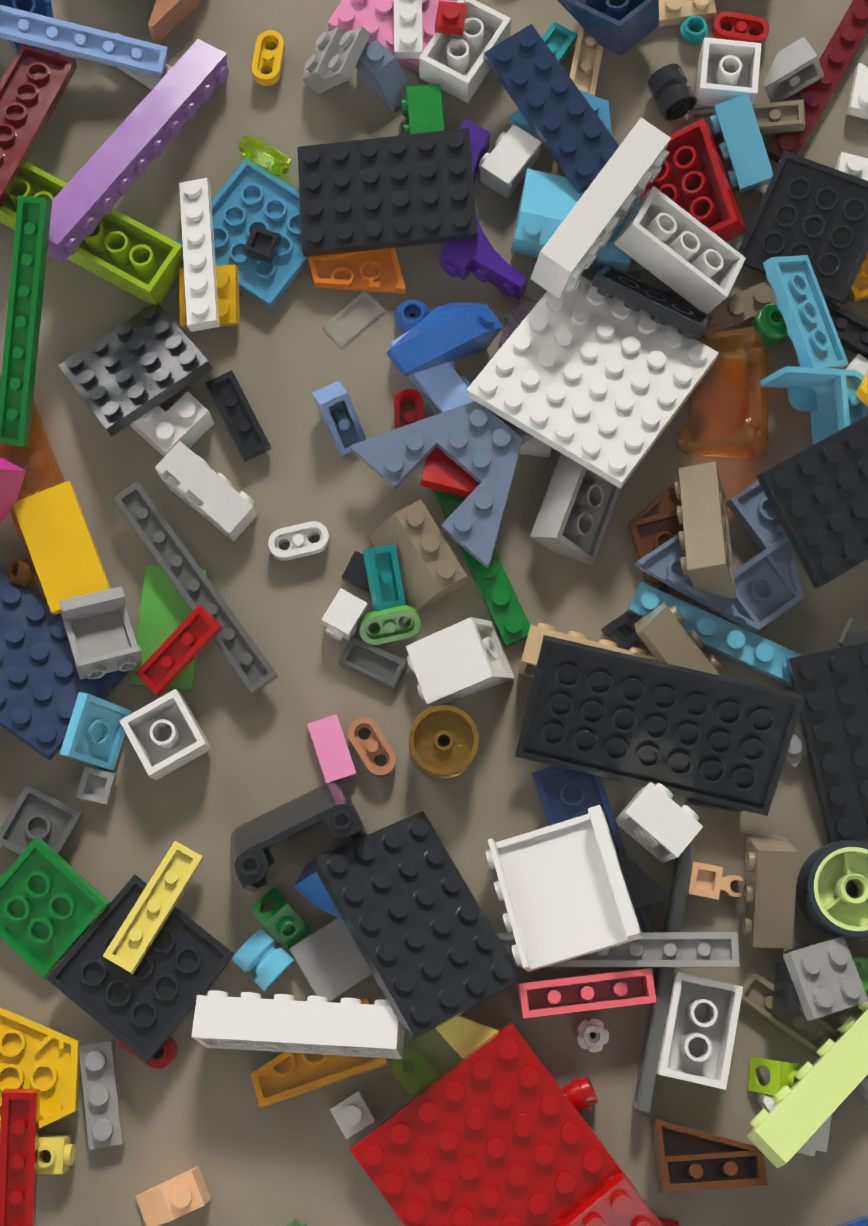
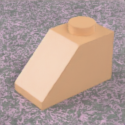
(173, 1198)

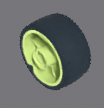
(824, 893)

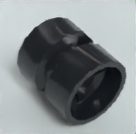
(671, 92)

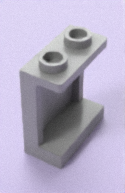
(100, 633)

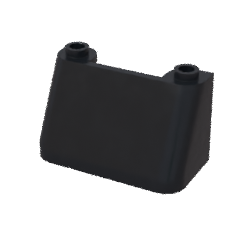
(253, 839)

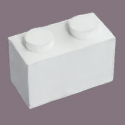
(509, 160)

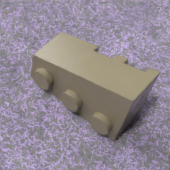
(769, 891)

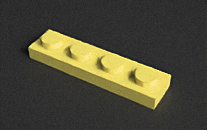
(153, 907)

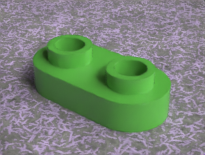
(389, 627)

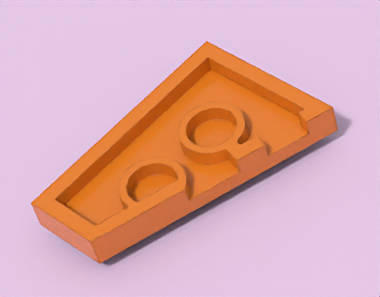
(359, 271)

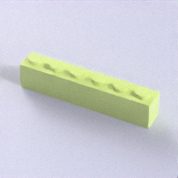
(816, 1093)

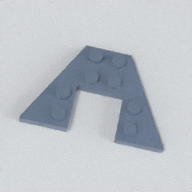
(477, 444)
(763, 585)

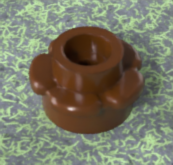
(21, 572)

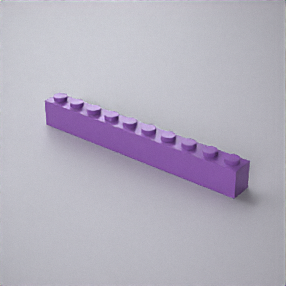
(133, 147)

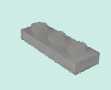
(101, 1095)

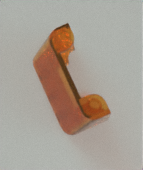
(729, 404)

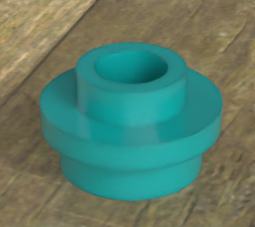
(696, 24)

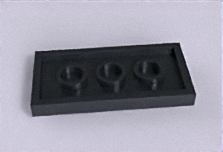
(642, 296)

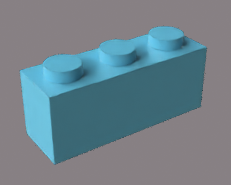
(742, 144)

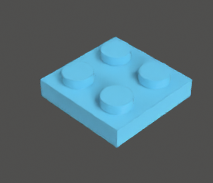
(95, 732)

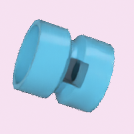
(263, 959)

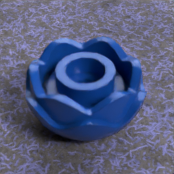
(407, 308)

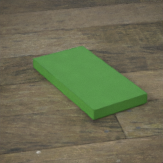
(159, 616)

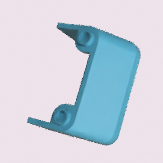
(823, 393)

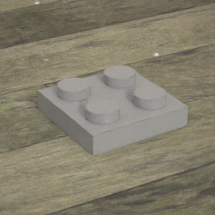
(825, 978)

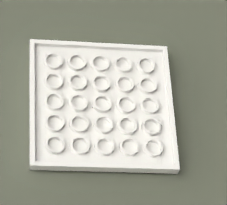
(592, 379)

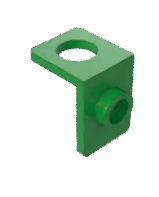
(281, 920)

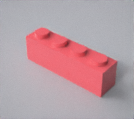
(586, 992)

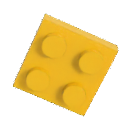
(227, 295)

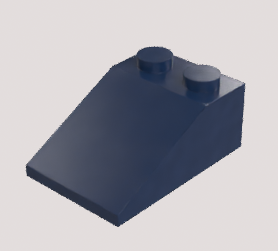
(615, 22)

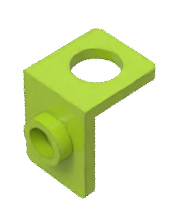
(781, 1074)

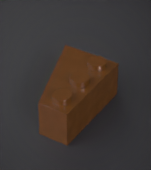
(703, 1161)

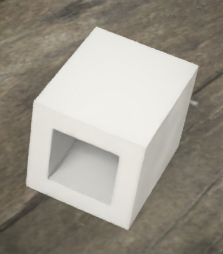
(344, 615)

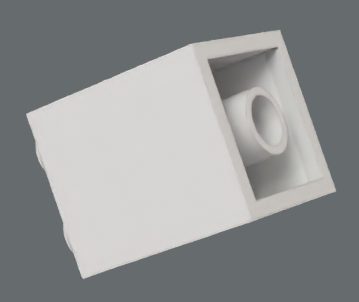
(459, 661)

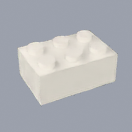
(458, 60)
(659, 822)
(700, 1030)

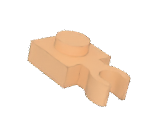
(707, 881)

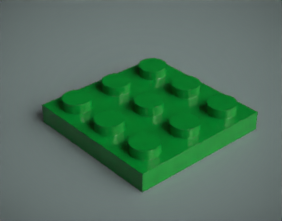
(45, 906)

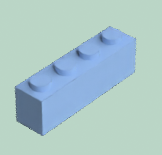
(440, 386)

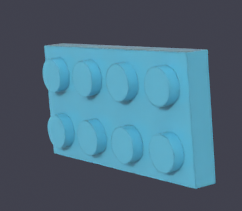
(805, 312)

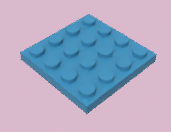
(264, 201)

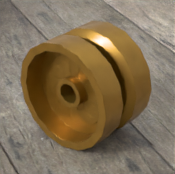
(425, 736)

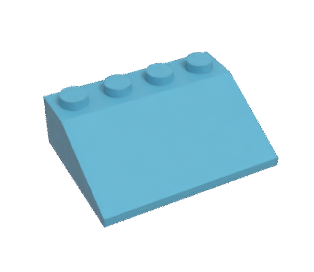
(542, 209)

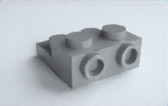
(334, 58)

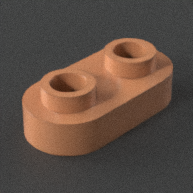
(372, 747)

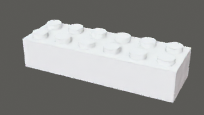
(601, 209)
(298, 1025)

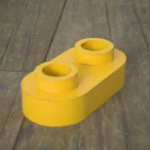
(267, 60)

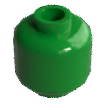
(770, 325)

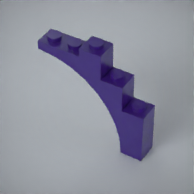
(478, 255)

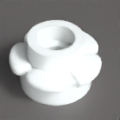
(584, 1030)

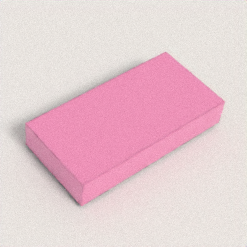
(331, 749)

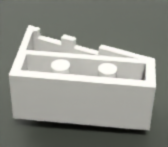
(206, 491)

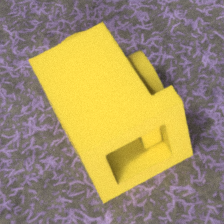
(61, 1154)

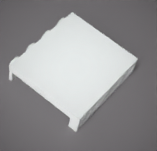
(563, 891)

